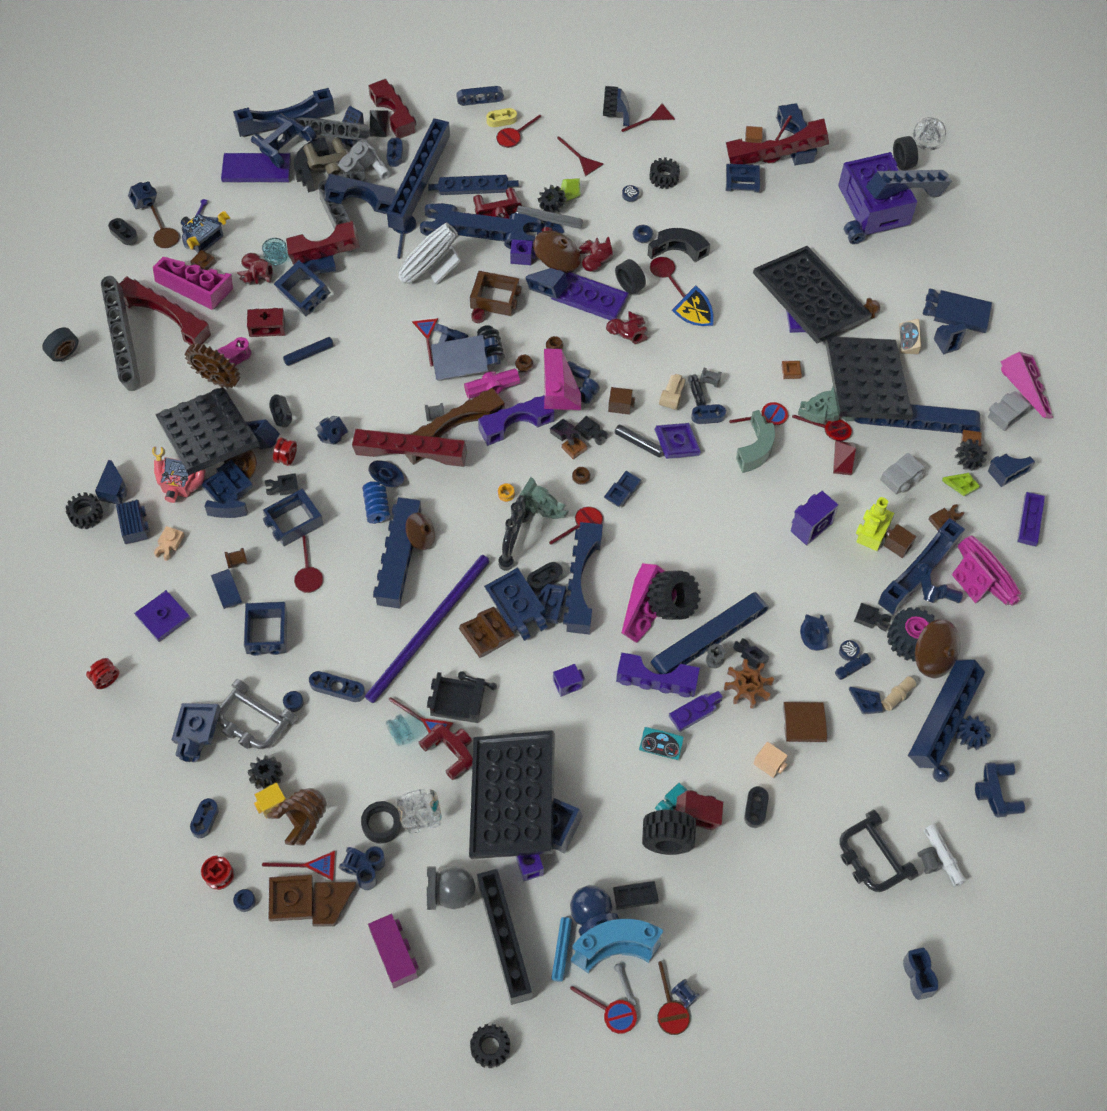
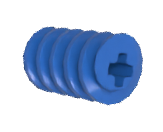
(375, 502)

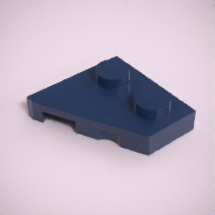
(552, 599)

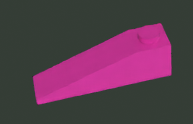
(1024, 374)
(559, 383)
(639, 612)

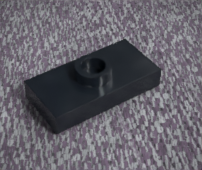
(635, 895)

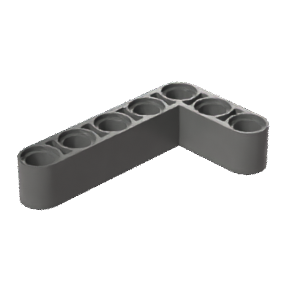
(335, 211)

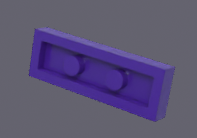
(1031, 519)

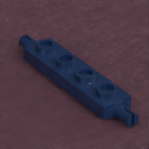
(473, 184)

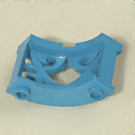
(614, 938)

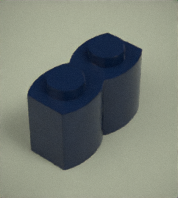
(922, 978)

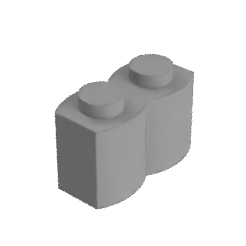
(358, 158)
(1008, 410)
(902, 473)

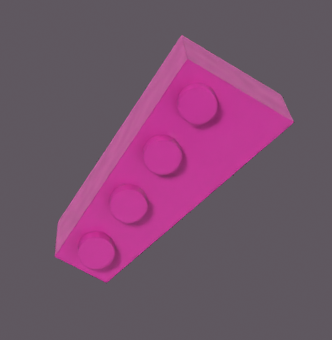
(193, 282)

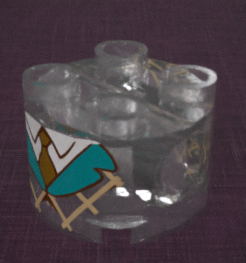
(419, 810)

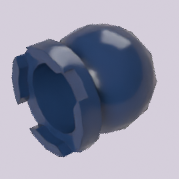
(591, 907)

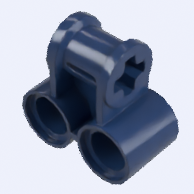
(359, 864)

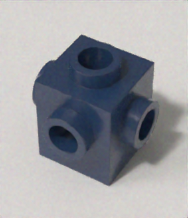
(142, 195)
(331, 430)

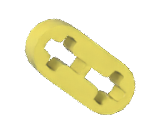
(501, 117)

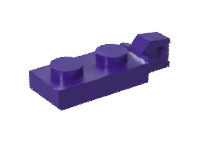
(695, 710)

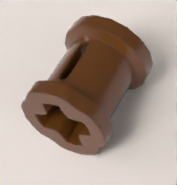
(235, 558)

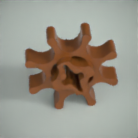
(751, 677)

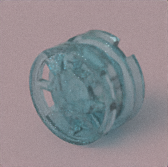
(275, 250)
(399, 730)

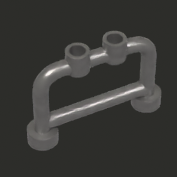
(247, 739)

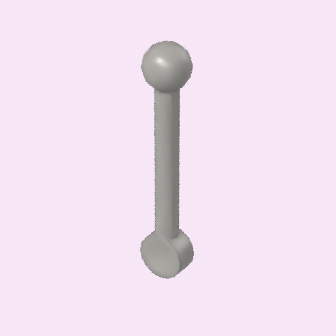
(618, 968)

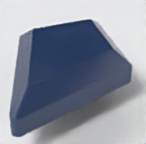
(867, 701)

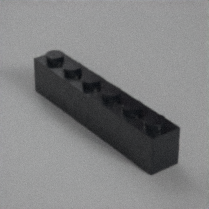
(504, 937)

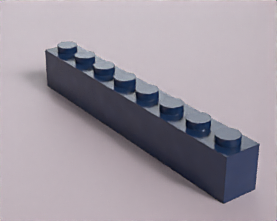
(418, 174)

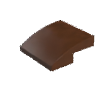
(486, 632)
(805, 722)

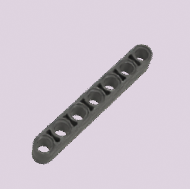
(122, 340)

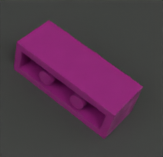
(393, 950)

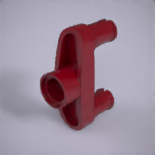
(499, 208)
(456, 744)

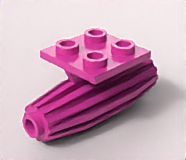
(984, 572)

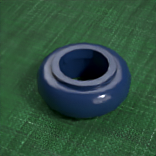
(643, 238)

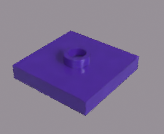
(677, 440)
(162, 615)

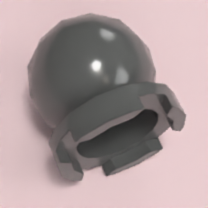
(450, 887)

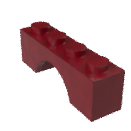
(384, 95)
(342, 239)

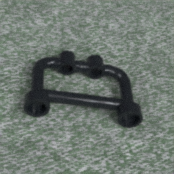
(519, 515)
(861, 874)

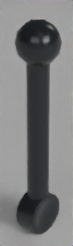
(462, 675)

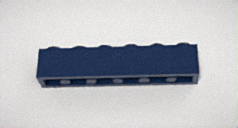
(397, 556)
(946, 714)

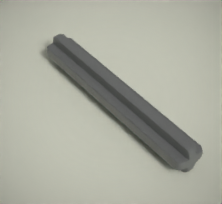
(551, 217)

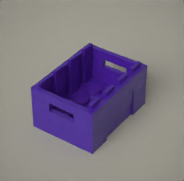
(864, 206)

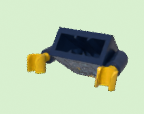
(202, 231)

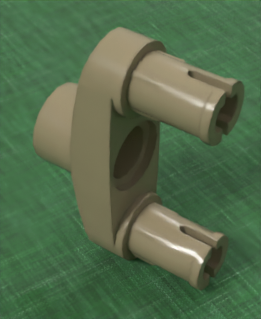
(327, 162)

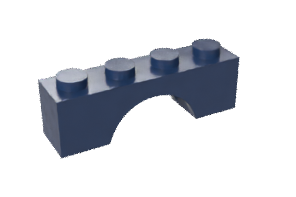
(795, 125)
(341, 188)

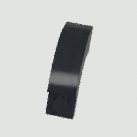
(301, 165)
(679, 239)

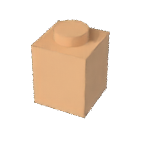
(771, 760)

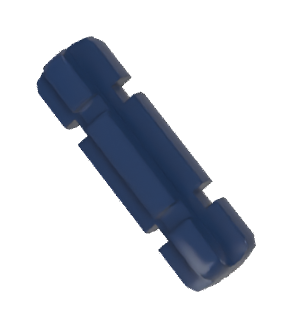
(852, 666)

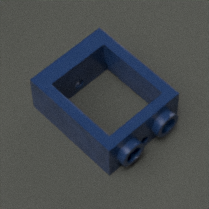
(291, 278)
(284, 506)
(261, 611)

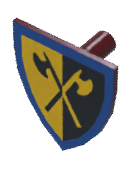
(695, 308)

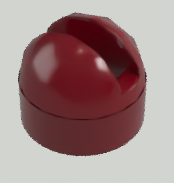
(479, 315)

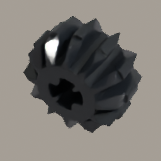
(552, 199)
(976, 453)
(264, 766)

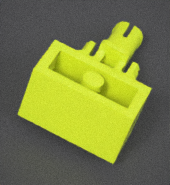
(875, 525)

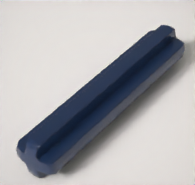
(308, 351)

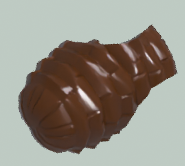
(299, 808)

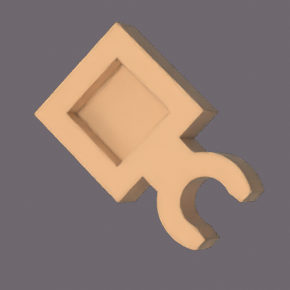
(169, 540)

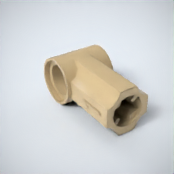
(672, 394)

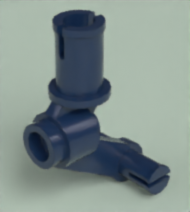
(933, 592)

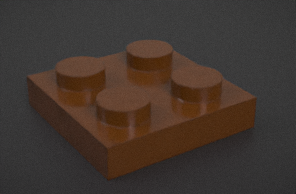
(290, 898)

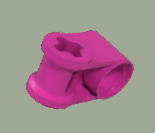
(236, 353)

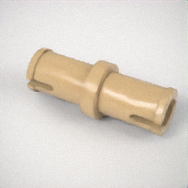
(898, 693)

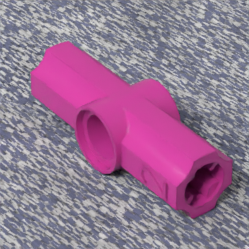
(492, 380)

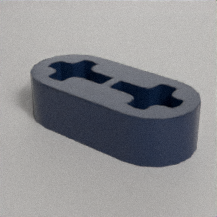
(398, 152)
(708, 414)
(208, 820)

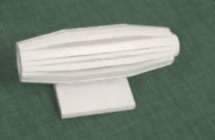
(431, 255)

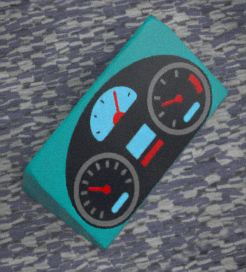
(661, 743)

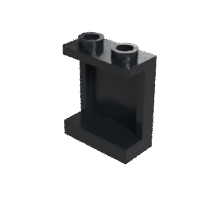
(456, 698)

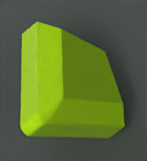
(571, 188)
(961, 483)

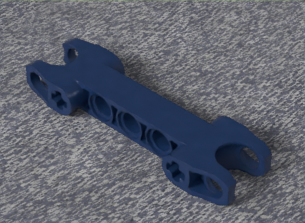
(480, 225)

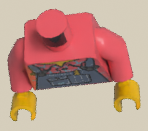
(173, 477)

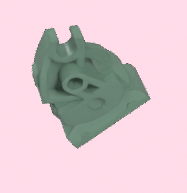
(821, 408)
(541, 501)

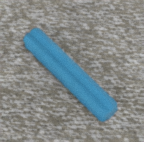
(561, 949)

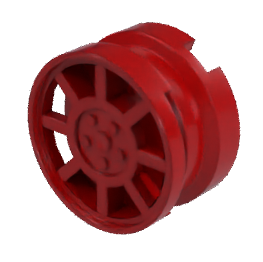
(285, 451)
(102, 672)
(216, 872)

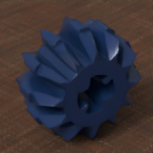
(973, 732)

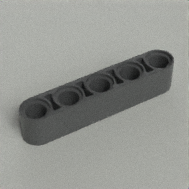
(336, 128)

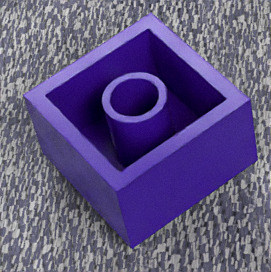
(813, 517)

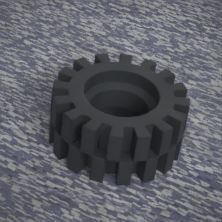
(610, 101)
(664, 166)
(80, 502)
(490, 1032)

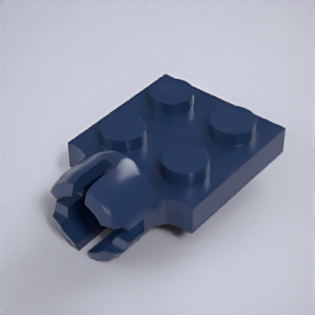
(194, 729)

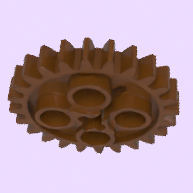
(212, 365)

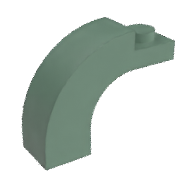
(756, 454)

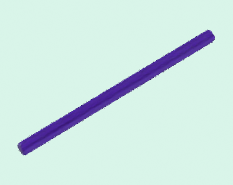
(427, 628)

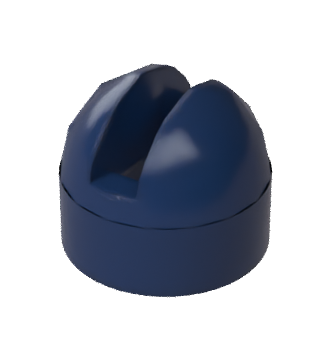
(939, 775)

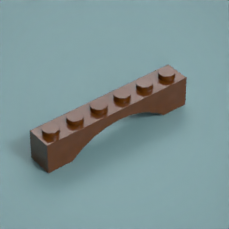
(473, 409)

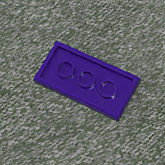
(254, 168)
(592, 297)

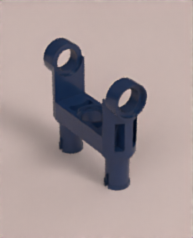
(289, 129)

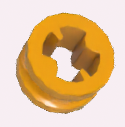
(503, 496)

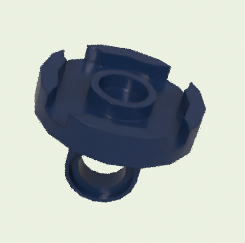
(448, 334)

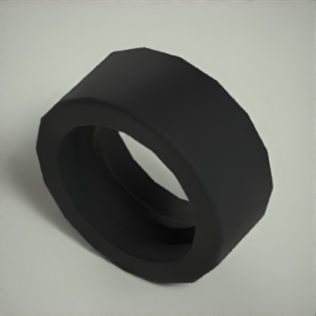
(905, 152)
(630, 276)
(381, 806)

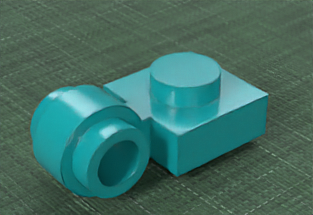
(671, 798)

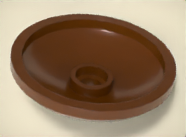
(557, 251)
(937, 648)

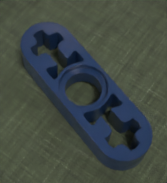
(468, 100)
(321, 687)

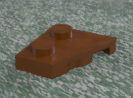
(330, 901)

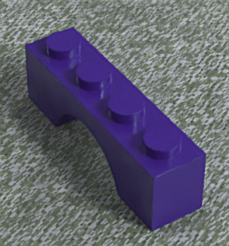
(494, 425)
(680, 681)

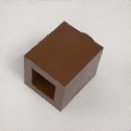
(621, 400)
(899, 540)

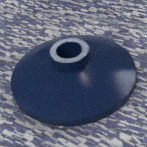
(386, 473)

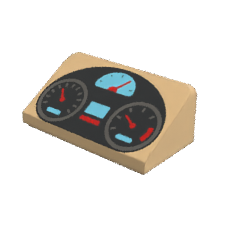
(910, 337)

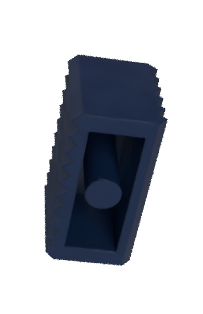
(132, 521)

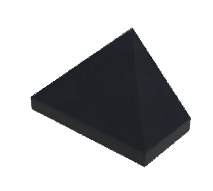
(378, 123)

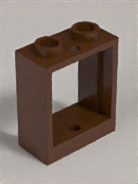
(495, 281)

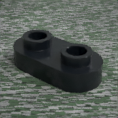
(125, 232)
(280, 411)
(543, 576)
(756, 808)

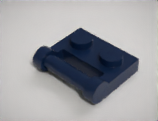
(742, 173)

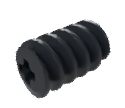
(489, 332)

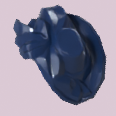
(814, 632)

